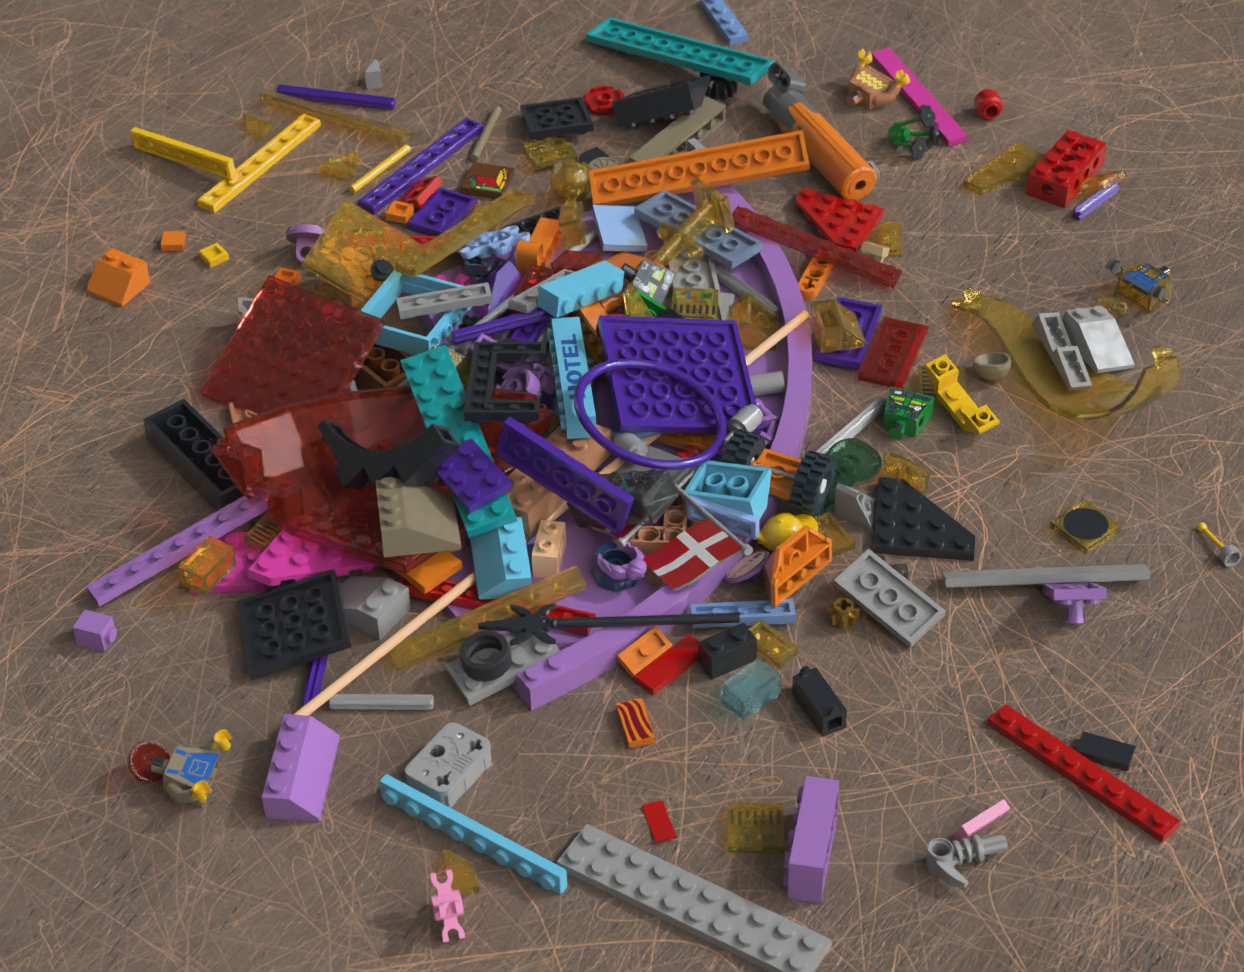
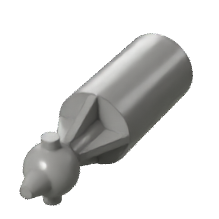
(767, 383)

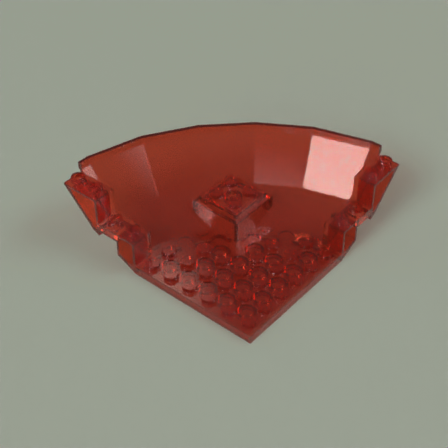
(291, 466)

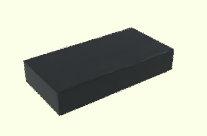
(1106, 751)

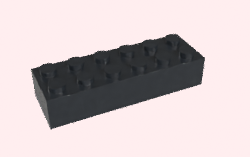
(185, 443)

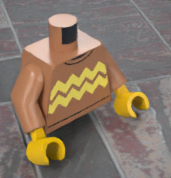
(871, 87)

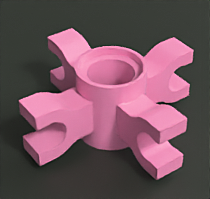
(447, 905)

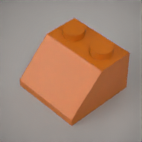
(118, 277)

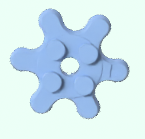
(494, 242)

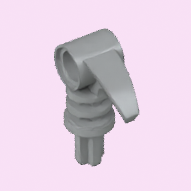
(944, 855)

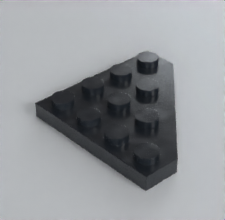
(916, 526)

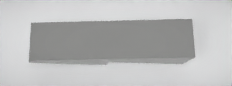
(1064, 355)

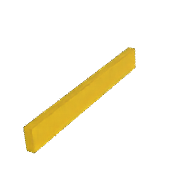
(259, 163)

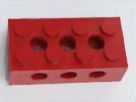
(1065, 168)

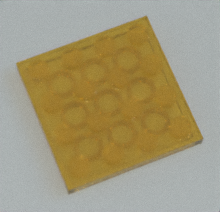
(351, 246)

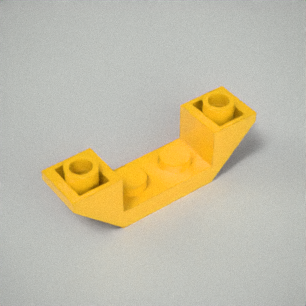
(944, 379)

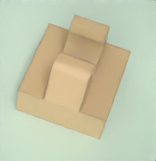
(879, 251)

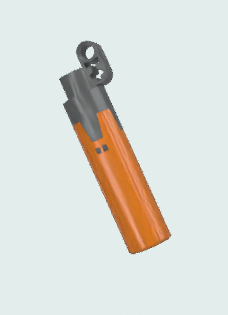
(824, 145)

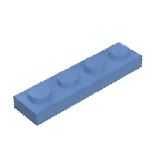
(725, 21)
(750, 612)

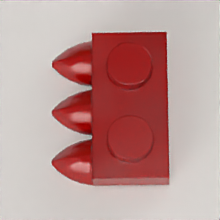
(421, 191)

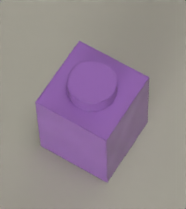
(94, 630)

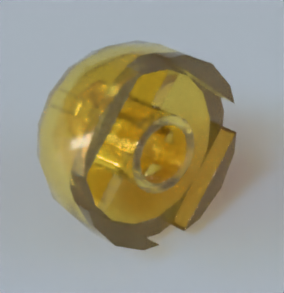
(570, 180)

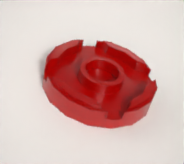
(600, 99)

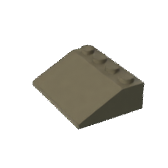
(415, 519)

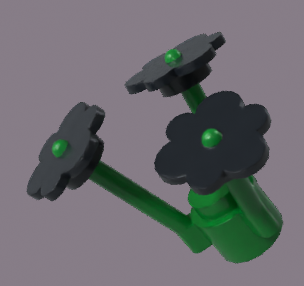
(899, 133)

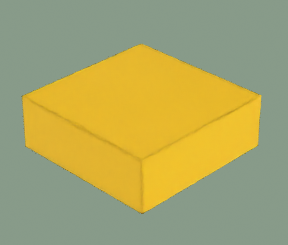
(213, 255)

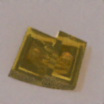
(548, 151)

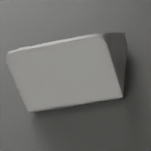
(373, 76)

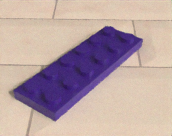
(564, 476)

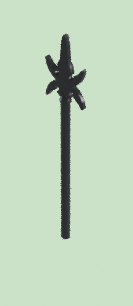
(535, 623)

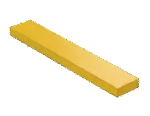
(183, 153)

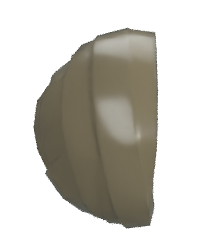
(992, 365)

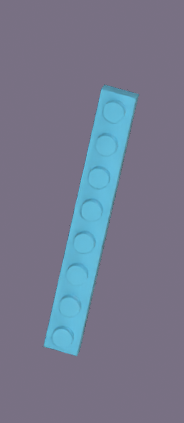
(474, 834)

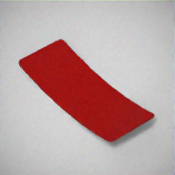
(659, 821)

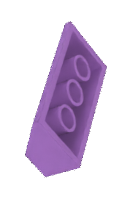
(300, 769)

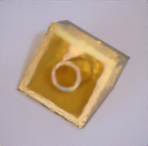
(754, 321)

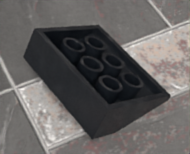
(661, 102)

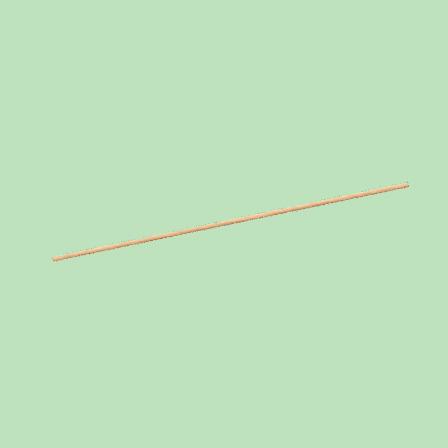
(466, 583)

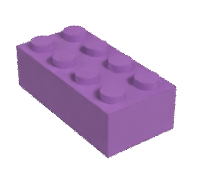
(811, 839)

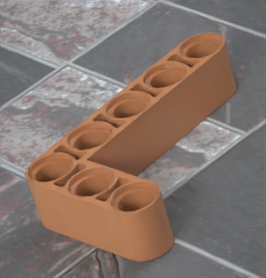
(652, 538)

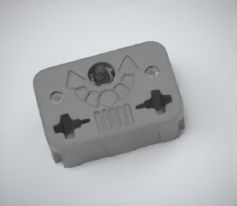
(449, 764)

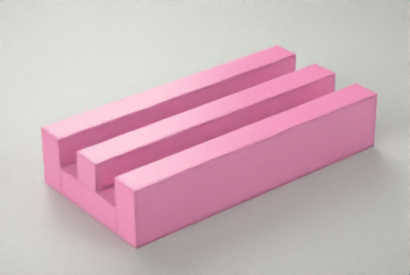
(981, 820)

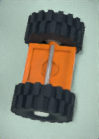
(802, 481)

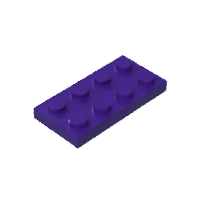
(868, 317)

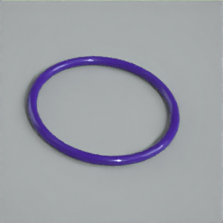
(634, 458)

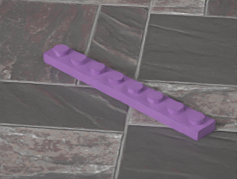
(175, 549)

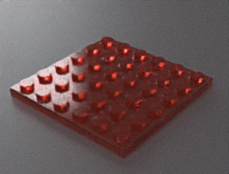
(291, 349)

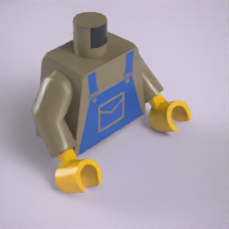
(192, 769)

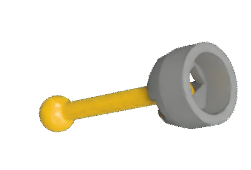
(1228, 554)

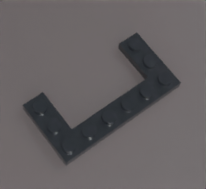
(479, 401)

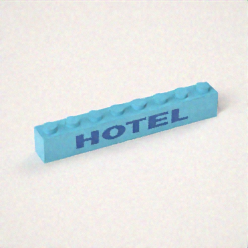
(569, 366)

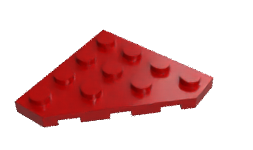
(839, 219)

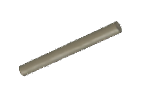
(485, 133)

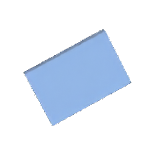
(619, 228)

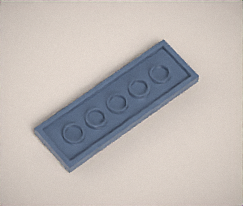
(716, 243)

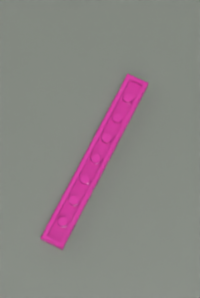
(918, 95)

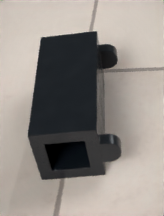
(819, 701)

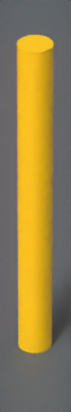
(379, 169)

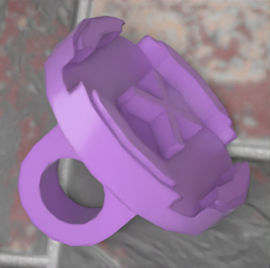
(304, 237)

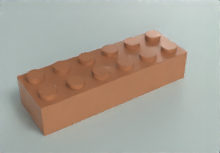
(535, 501)

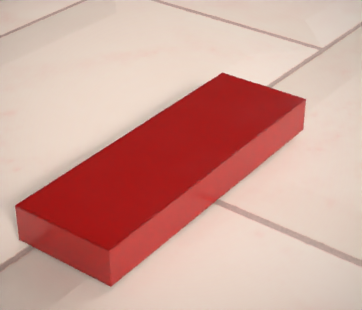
(668, 665)

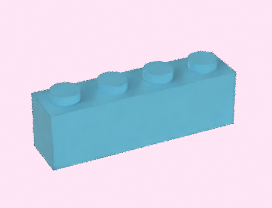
(580, 288)

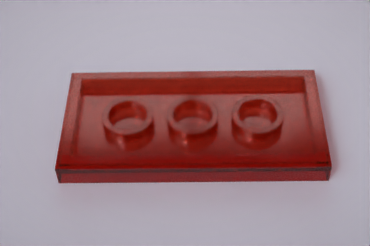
(893, 353)

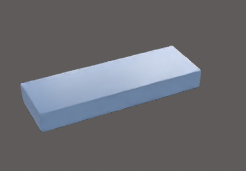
(733, 519)

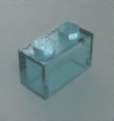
(751, 688)

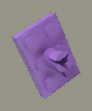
(1074, 598)

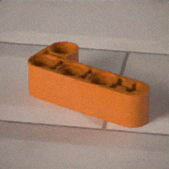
(540, 246)

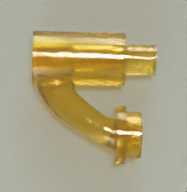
(338, 168)

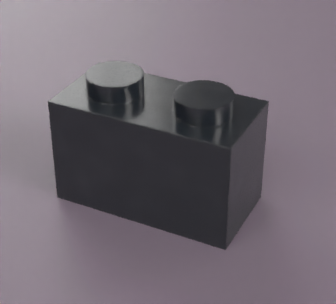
(727, 651)

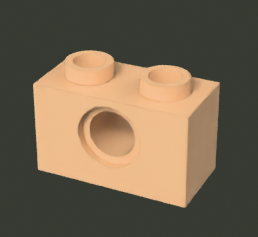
(549, 548)

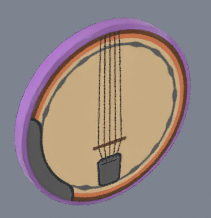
(748, 567)

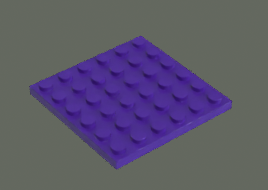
(700, 348)

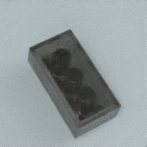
(651, 491)

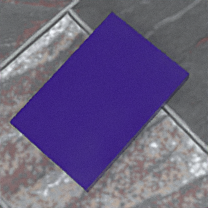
(441, 212)

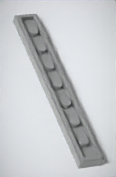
(1045, 575)

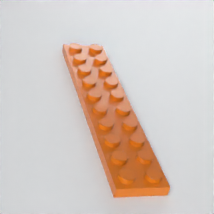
(712, 165)

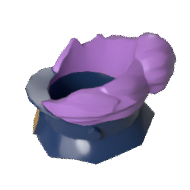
(618, 567)

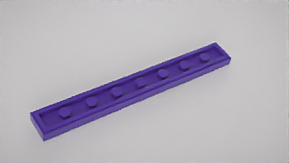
(420, 166)

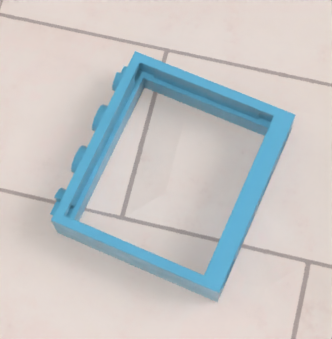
(401, 339)

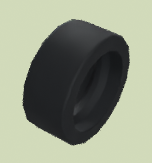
(493, 669)

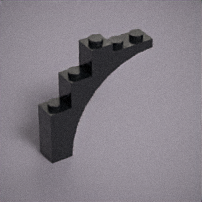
(410, 462)

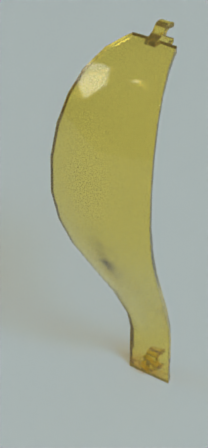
(1108, 394)

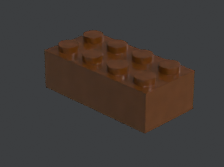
(381, 368)

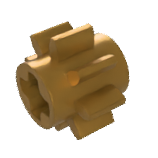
(843, 613)

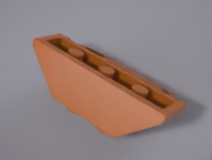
(795, 563)

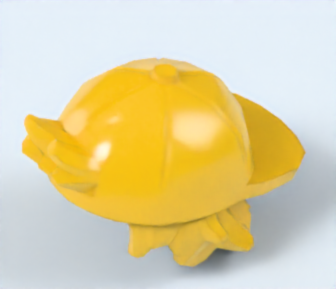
(781, 527)

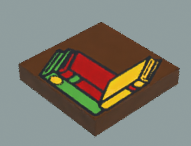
(487, 180)

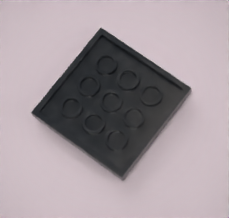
(293, 624)

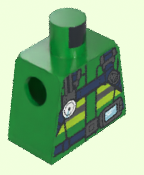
(906, 412)

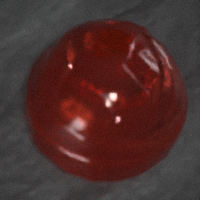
(141, 759)

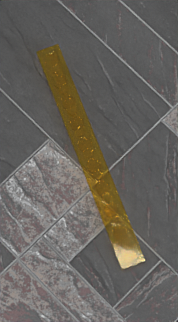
(462, 233)

